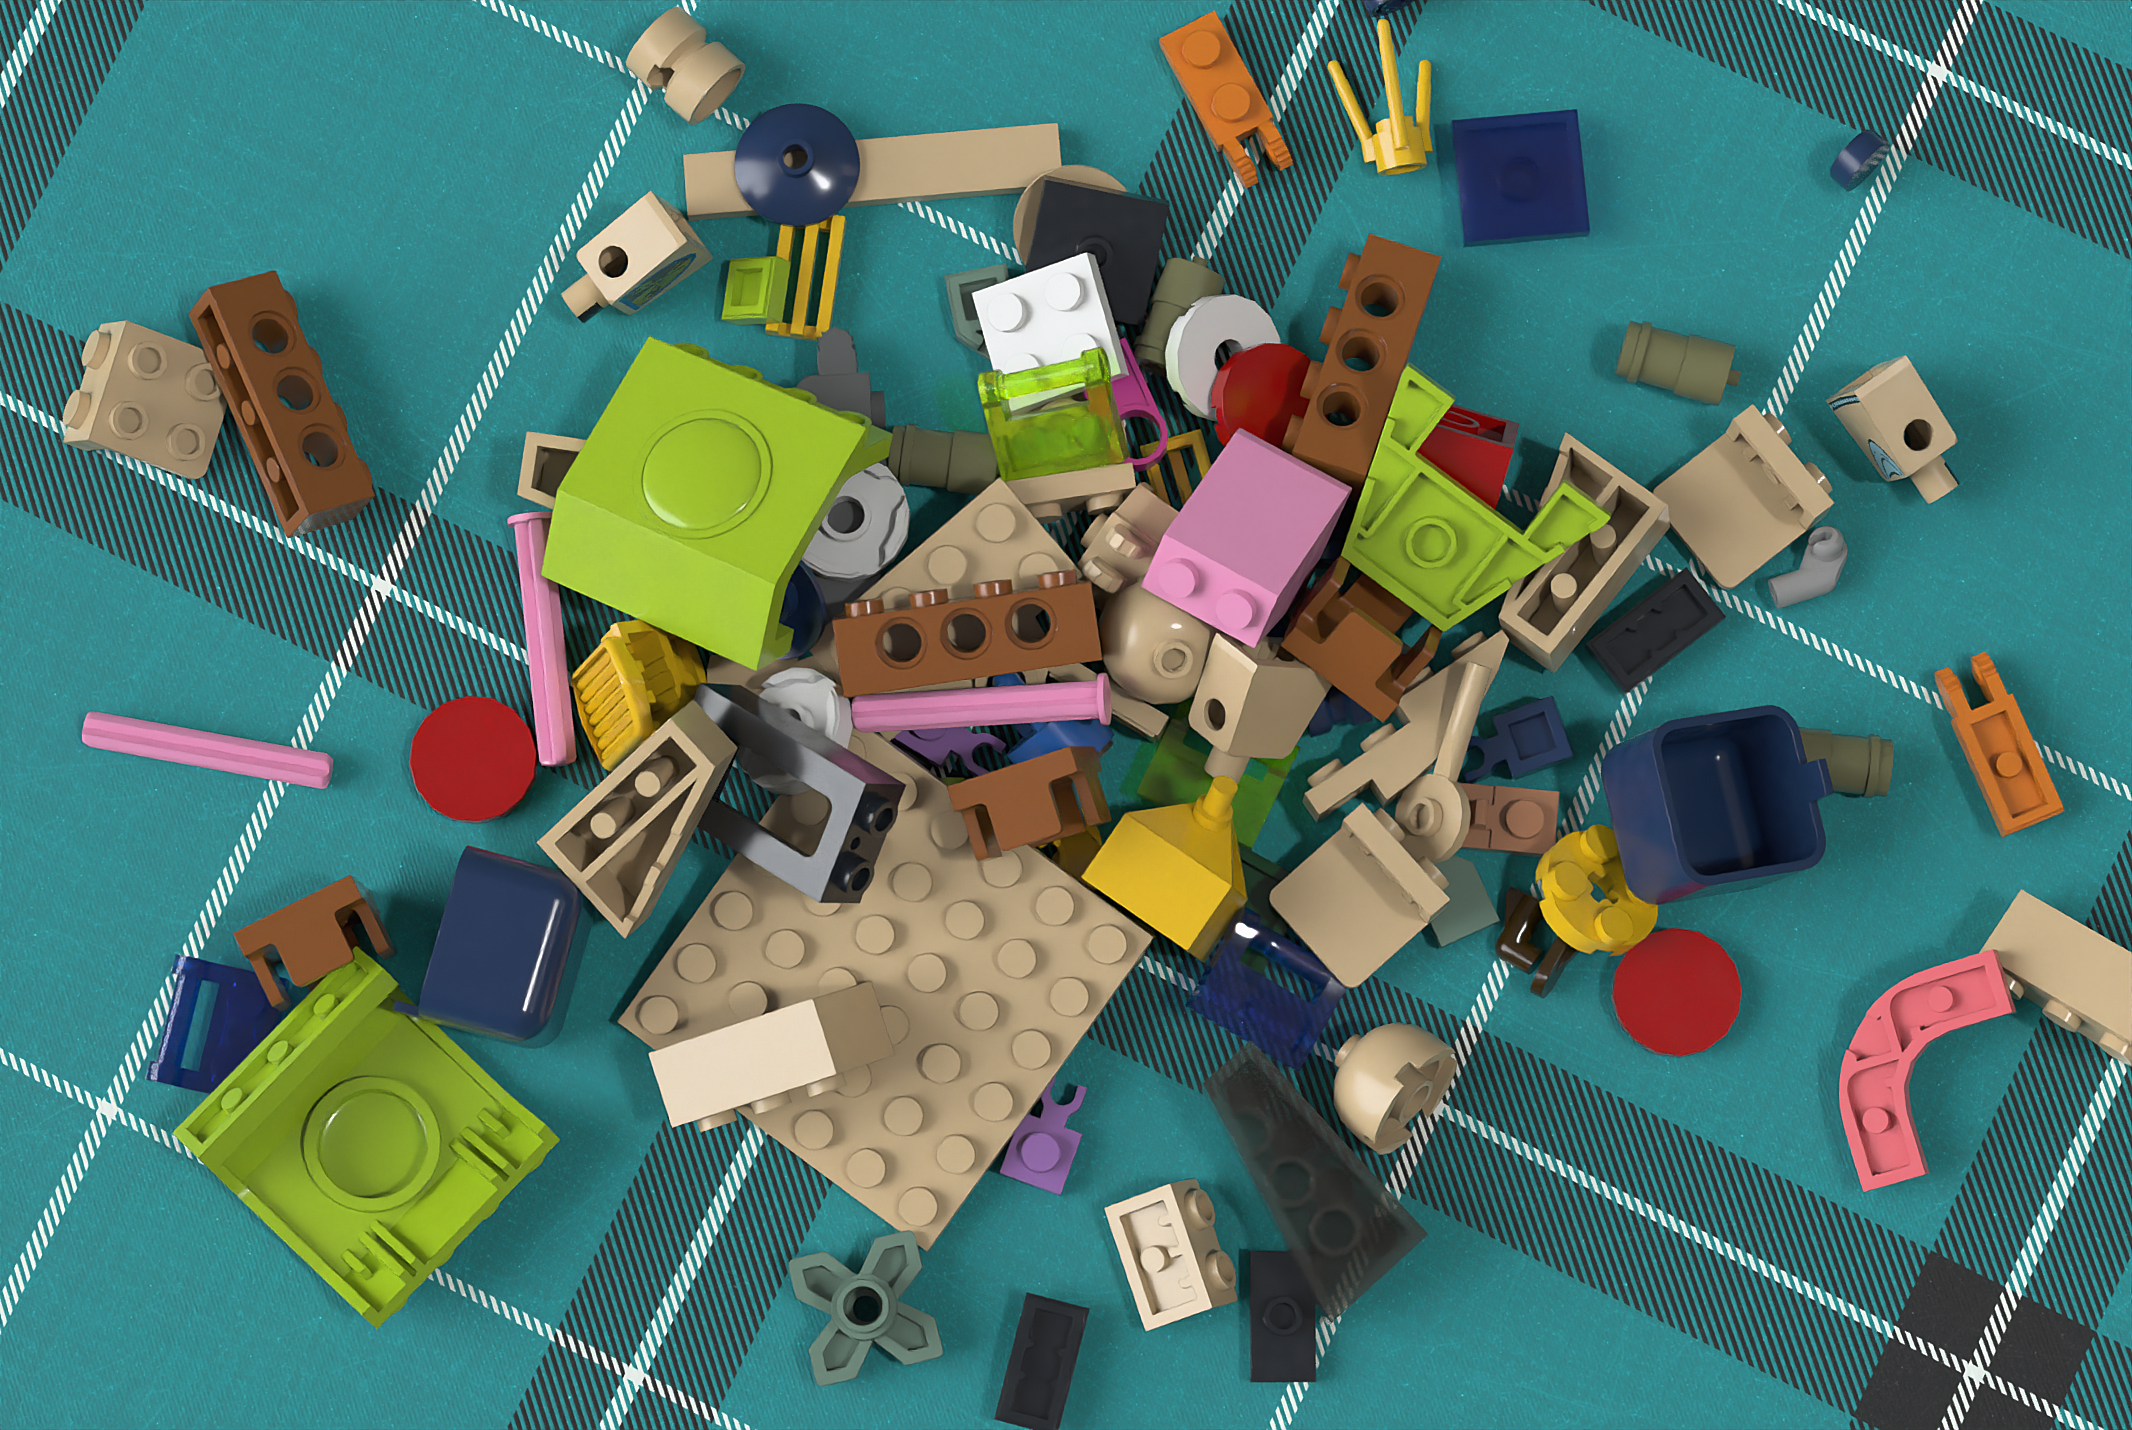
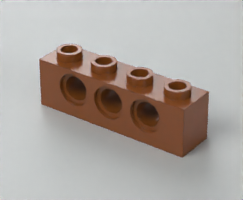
(1401, 283)
(275, 435)
(871, 669)

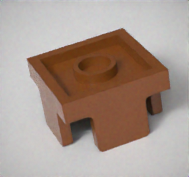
(1354, 640)
(1032, 801)
(312, 937)

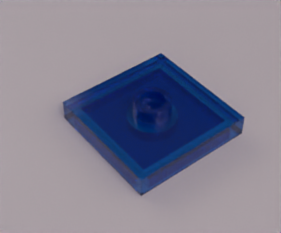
(1520, 178)

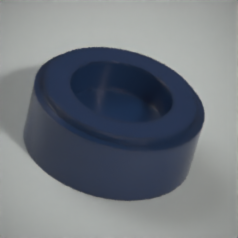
(1859, 159)

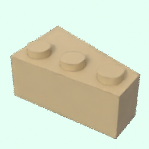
(1563, 599)
(639, 819)
(2067, 972)
(771, 1055)

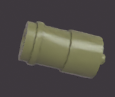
(1177, 288)
(1677, 362)
(943, 459)
(1854, 762)

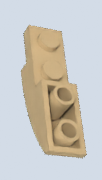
(1401, 756)

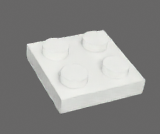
(1049, 320)

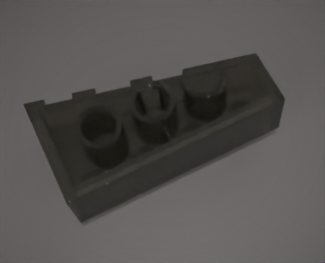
(1315, 1189)

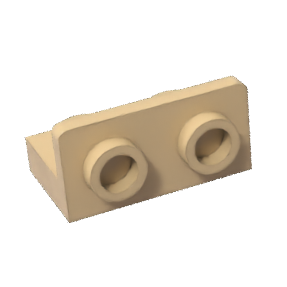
(1172, 1253)

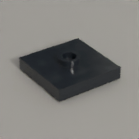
(1114, 226)

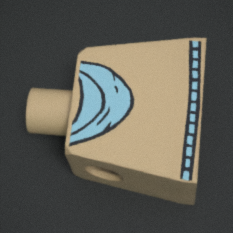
(1878, 411)

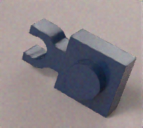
(1527, 740)

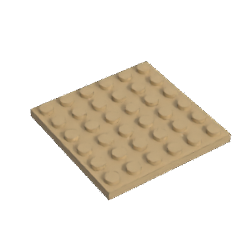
(976, 974)

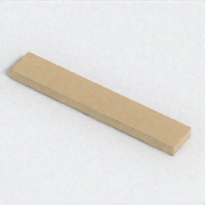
(899, 169)

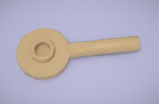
(1435, 806)

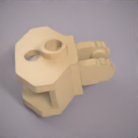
(1124, 543)

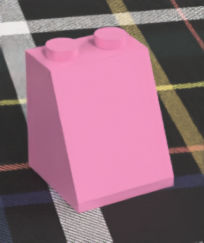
(1247, 539)

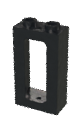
(860, 795)

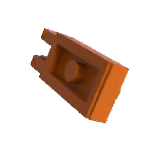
(1223, 94)
(2000, 750)

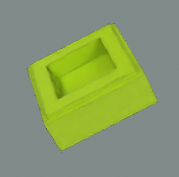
(756, 290)

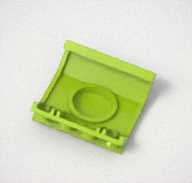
(703, 498)
(365, 1138)

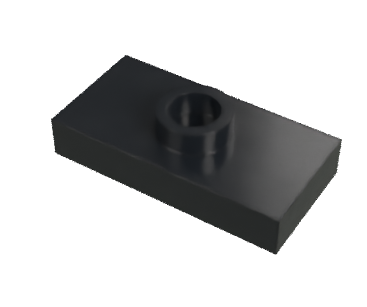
(1655, 631)
(1280, 1321)
(1041, 1363)

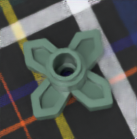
(846, 1340)

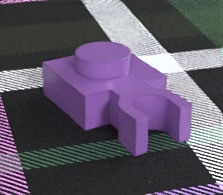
(939, 743)
(1043, 1147)

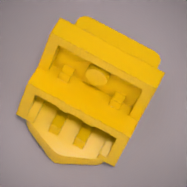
(634, 687)

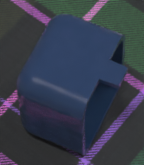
(1715, 804)
(505, 951)

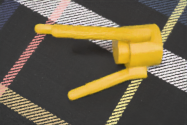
(1398, 143)

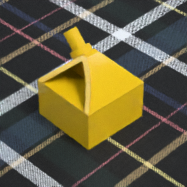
(1177, 868)

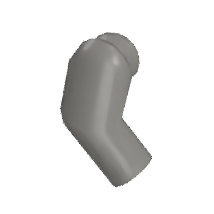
(1817, 572)

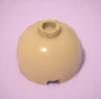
(1153, 645)
(1388, 1081)

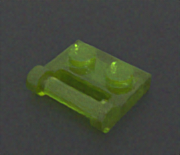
(1059, 437)
(1180, 778)

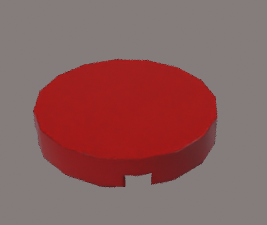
(1260, 392)
(473, 760)
(1676, 992)

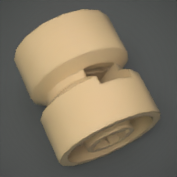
(678, 59)

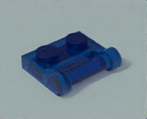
(1255, 1005)
(237, 1025)

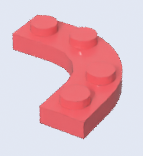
(1885, 1051)

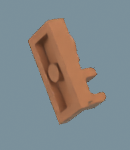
(1511, 820)

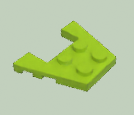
(1436, 538)

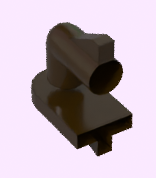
(1513, 945)

